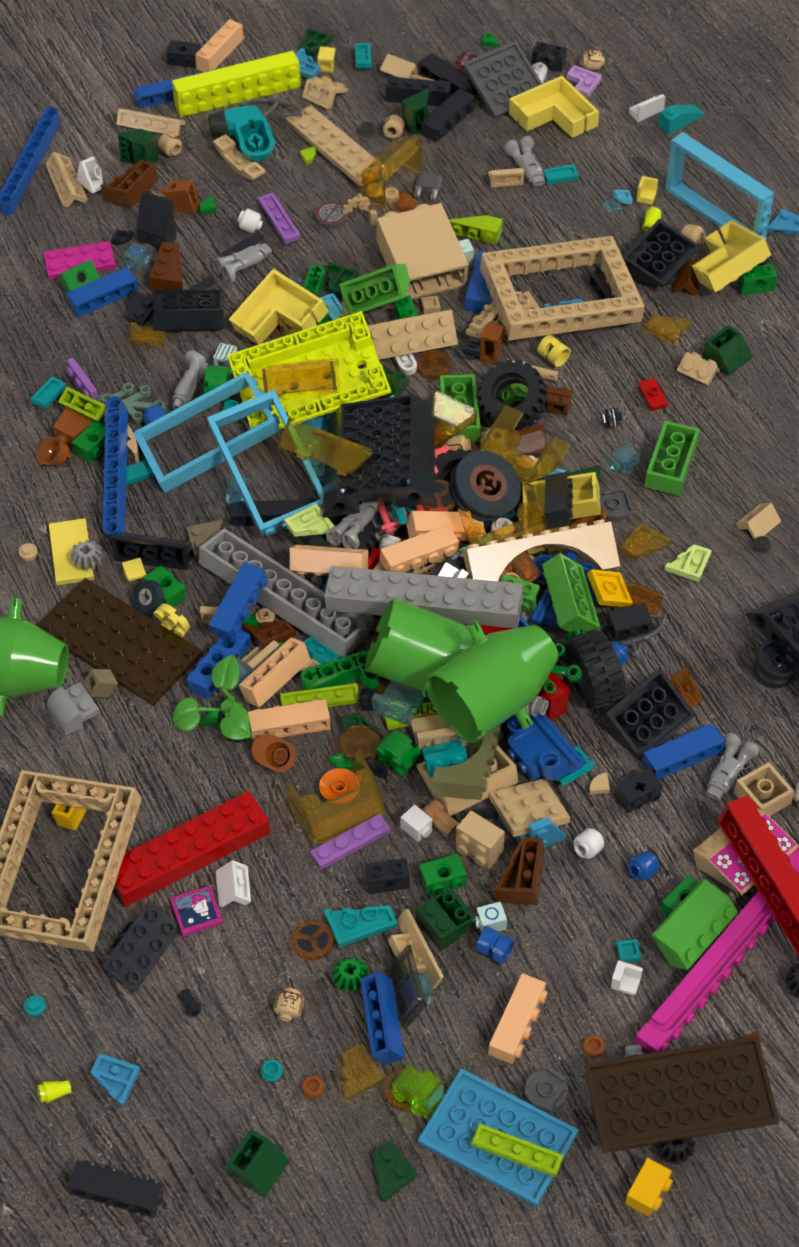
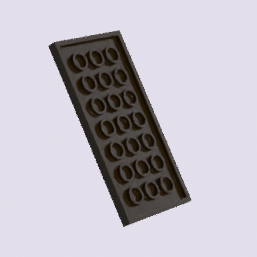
(120, 639)
(680, 1094)

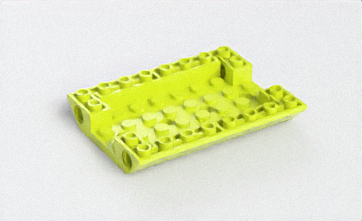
(341, 339)

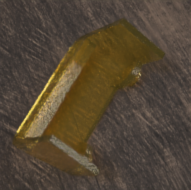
(403, 151)
(302, 376)
(454, 417)
(504, 441)
(324, 447)
(530, 518)
(342, 812)

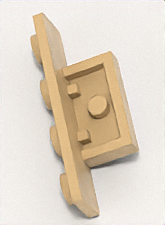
(412, 936)

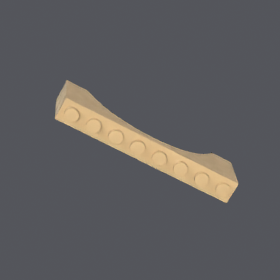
(592, 542)

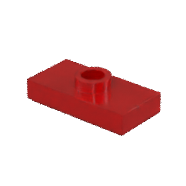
(652, 394)

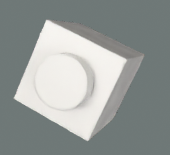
(416, 823)

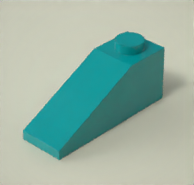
(678, 116)

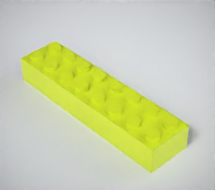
(236, 83)

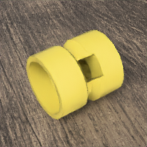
(553, 350)

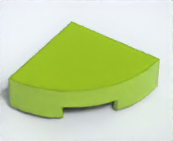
(308, 155)

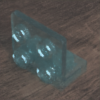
(398, 703)

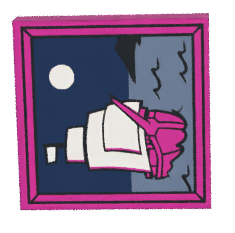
(196, 910)

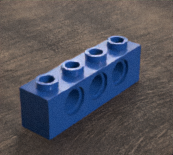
(200, 679)

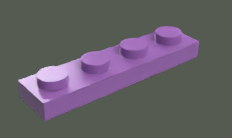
(279, 218)
(350, 841)

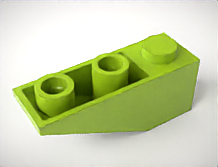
(479, 228)

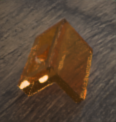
(641, 594)

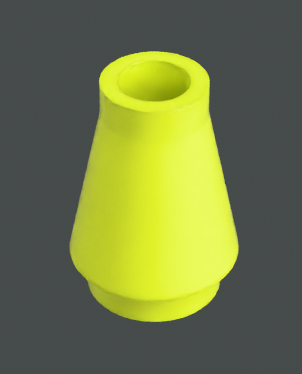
(651, 217)
(53, 1090)

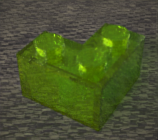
(418, 1090)

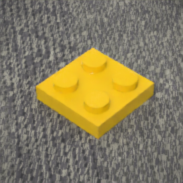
(609, 588)

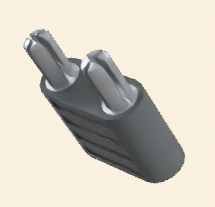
(428, 184)

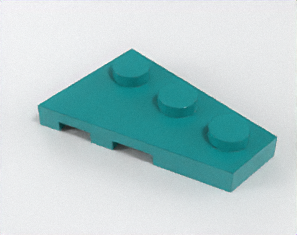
(355, 925)

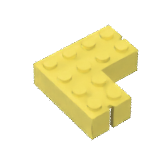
(557, 102)
(730, 260)
(273, 300)
(585, 501)

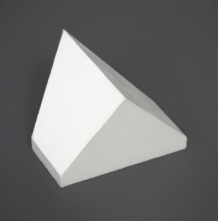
(90, 175)

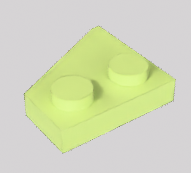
(308, 522)
(690, 563)

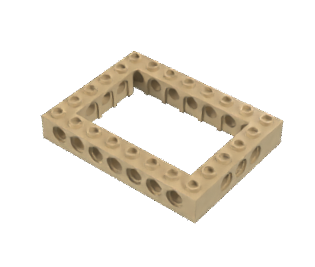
(519, 324)
(121, 808)

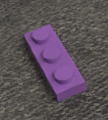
(80, 379)

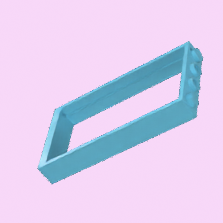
(685, 144)
(238, 412)
(214, 456)

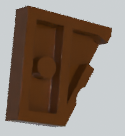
(269, 631)

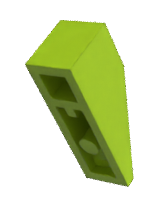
(82, 404)

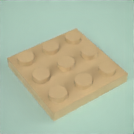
(527, 804)

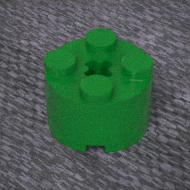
(215, 377)
(397, 752)

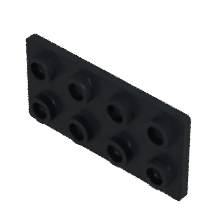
(140, 946)

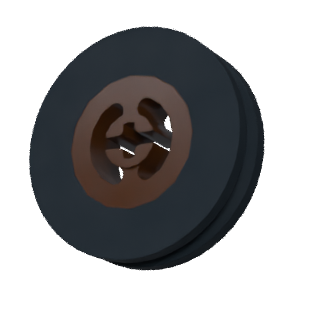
(496, 475)

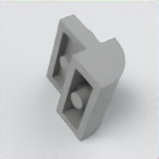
(71, 707)

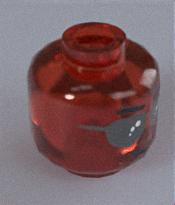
(464, 57)

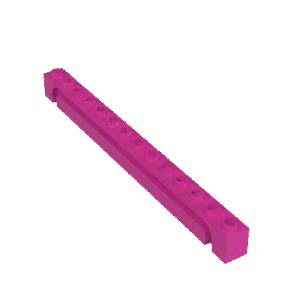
(708, 973)

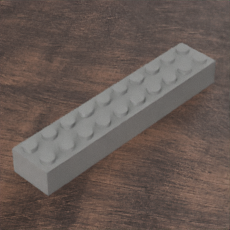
(284, 593)
(452, 597)

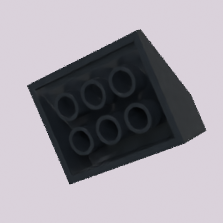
(659, 254)
(188, 309)
(647, 714)

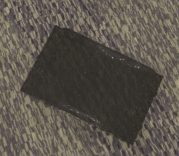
(407, 986)

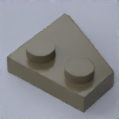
(201, 534)

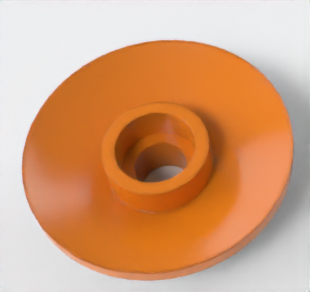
(336, 779)

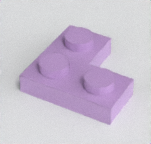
(586, 80)

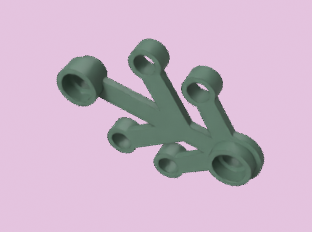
(132, 401)

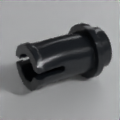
(192, 1007)

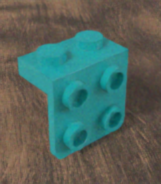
(444, 755)

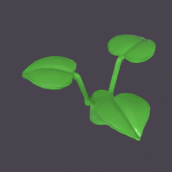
(236, 722)

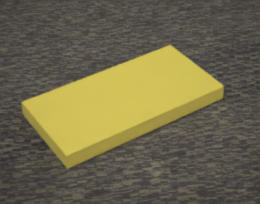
(63, 537)

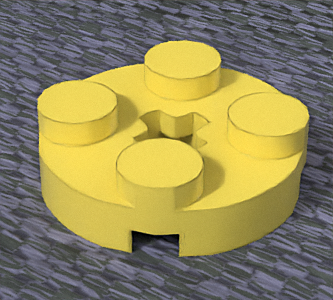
(172, 621)

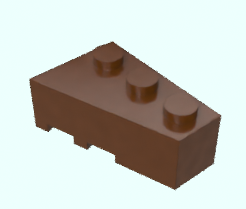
(128, 187)
(167, 268)
(523, 875)

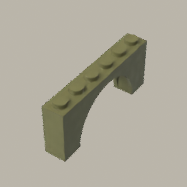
(469, 777)

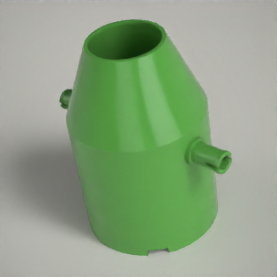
(414, 644)
(28, 657)
(492, 680)

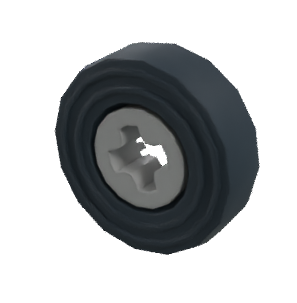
(155, 594)

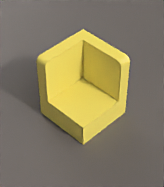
(326, 59)
(647, 190)
(133, 569)

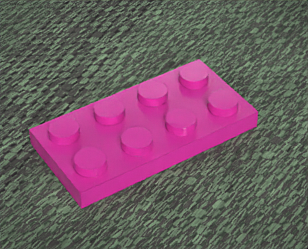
(64, 259)

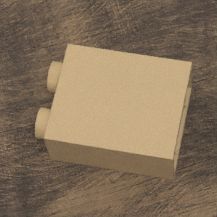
(427, 247)

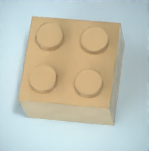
(766, 789)
(479, 840)

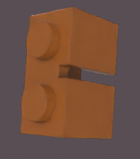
(492, 343)

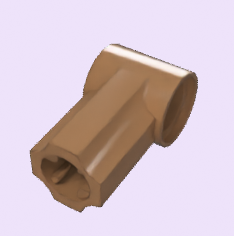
(440, 819)

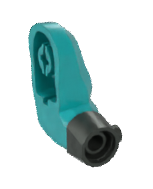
(248, 127)

